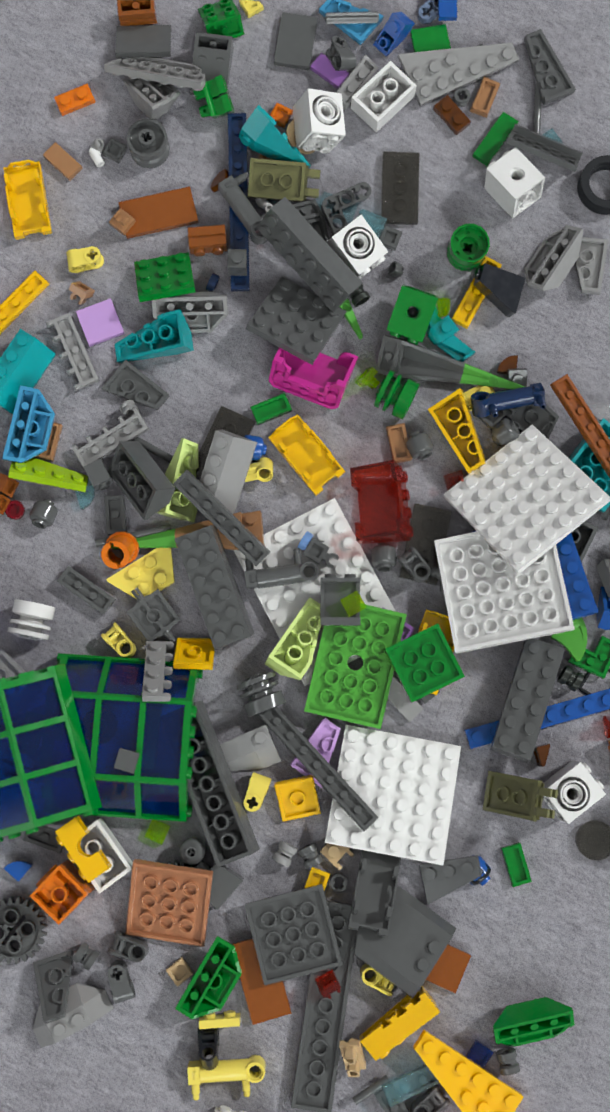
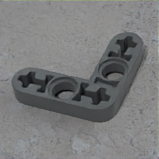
(336, 200)

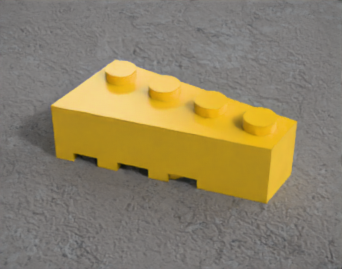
(458, 427)
(399, 1023)

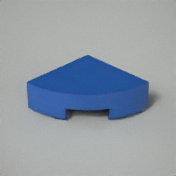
(18, 869)

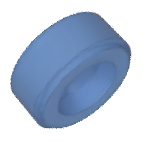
(305, 541)

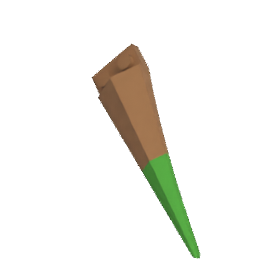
(166, 539)

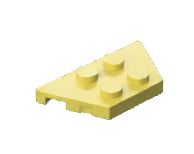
(147, 573)

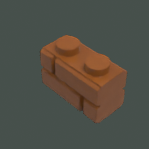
(136, 12)
(207, 240)

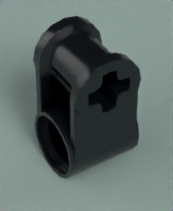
(208, 1045)

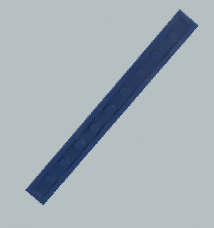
(238, 165)

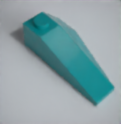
(266, 140)
(160, 338)

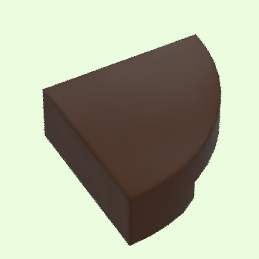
(220, 177)
(508, 363)

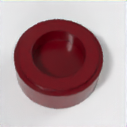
(15, 510)

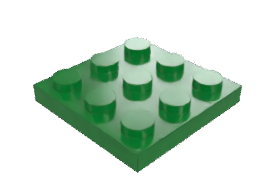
(164, 277)
(424, 663)

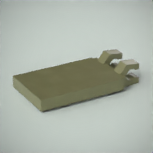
(281, 179)
(517, 796)

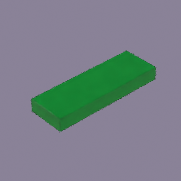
(495, 139)

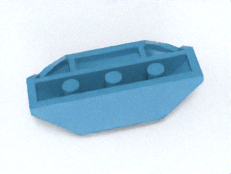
(29, 426)

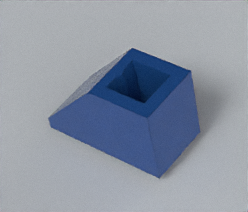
(393, 33)

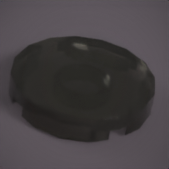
(594, 840)

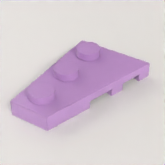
(324, 741)

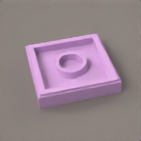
(100, 322)

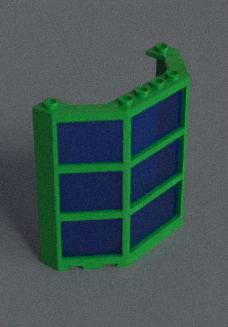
(114, 717)
(42, 753)

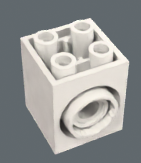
(318, 120)
(514, 182)
(369, 249)
(583, 788)

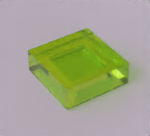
(353, 603)
(157, 831)

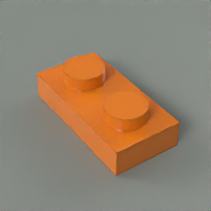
(74, 99)

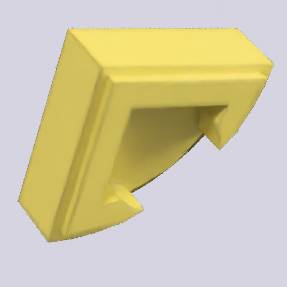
(251, 7)

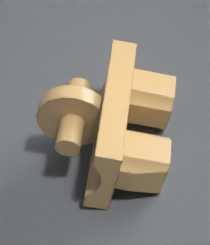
(353, 1057)

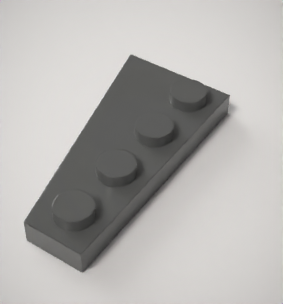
(548, 71)

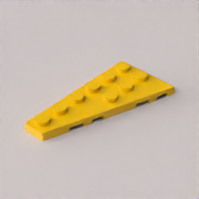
(465, 1081)

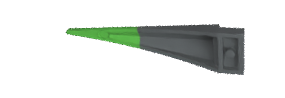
(315, 217)
(425, 364)

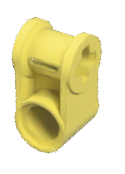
(83, 259)
(117, 638)
(256, 788)
(377, 981)

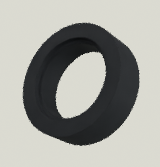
(584, 191)

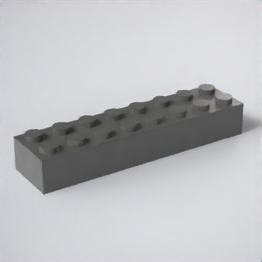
(217, 796)

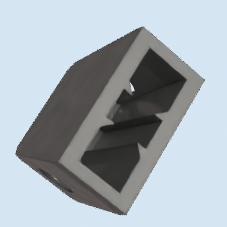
(223, 883)

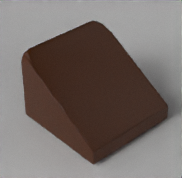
(541, 754)

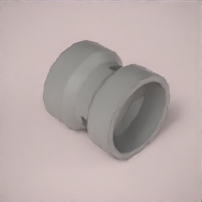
(286, 849)

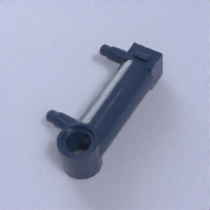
(490, 403)

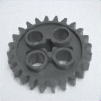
(27, 941)

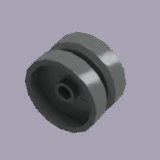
(148, 143)

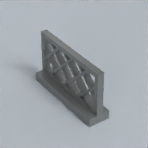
(544, 147)

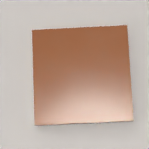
(169, 902)

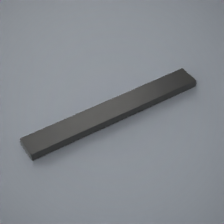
(319, 767)

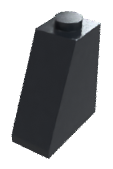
(499, 287)

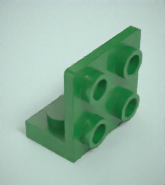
(222, 18)

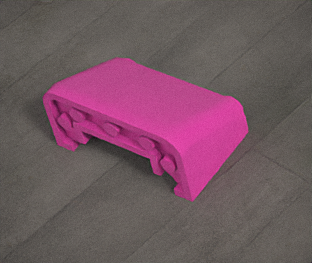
(319, 383)

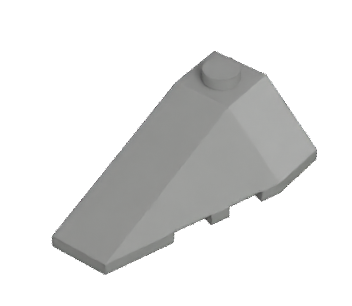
(251, 750)

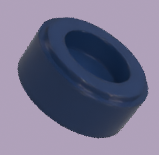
(212, 283)

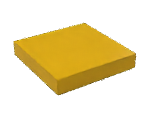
(194, 654)
(297, 798)

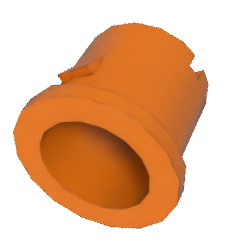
(126, 543)

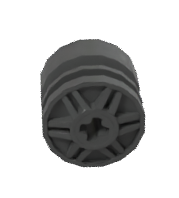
(261, 693)

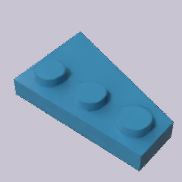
(357, 32)

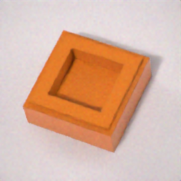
(281, 115)

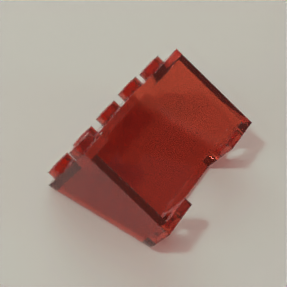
(382, 503)

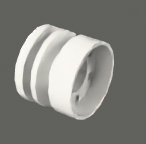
(31, 619)

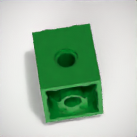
(403, 322)

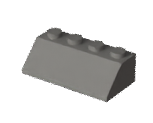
(227, 467)

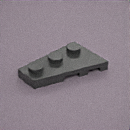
(134, 385)

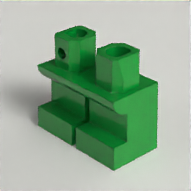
(217, 98)

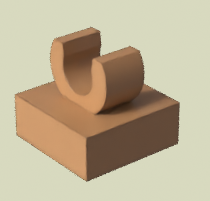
(122, 221)
(82, 290)

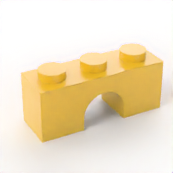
(89, 865)

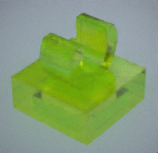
(367, 378)

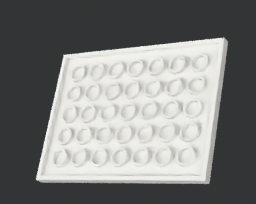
(332, 529)

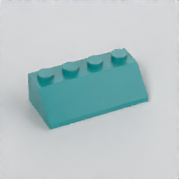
(22, 365)

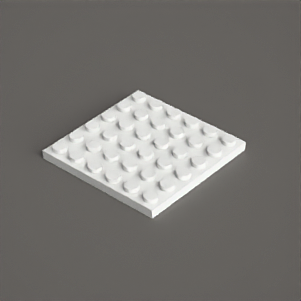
(526, 498)
(493, 602)
(406, 785)

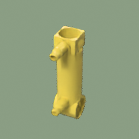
(225, 1072)

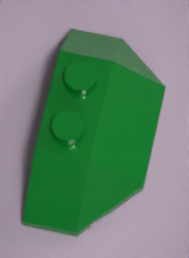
(211, 981)
(532, 1022)

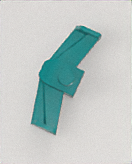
(442, 333)

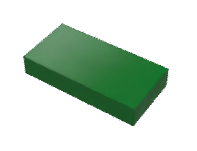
(271, 408)
(516, 864)

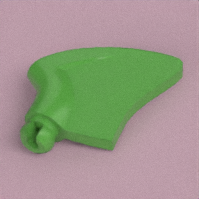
(575, 640)

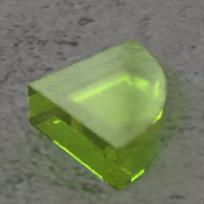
(443, 307)

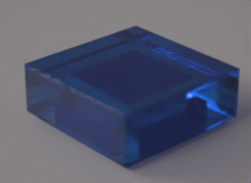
(479, 1054)

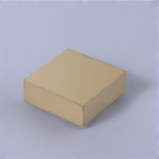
(179, 971)

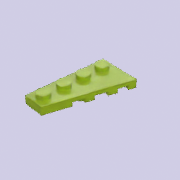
(49, 474)

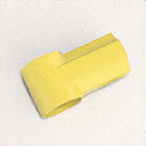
(256, 473)

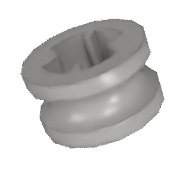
(126, 408)

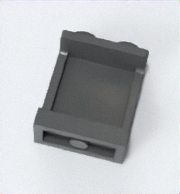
(331, 592)

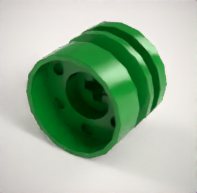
(468, 237)
(396, 394)

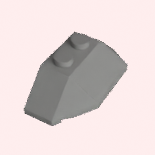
(152, 96)
(554, 259)
(200, 309)
(83, 1008)

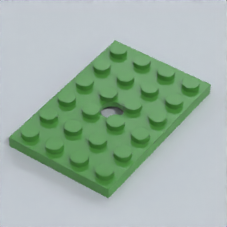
(361, 693)

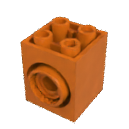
(61, 891)

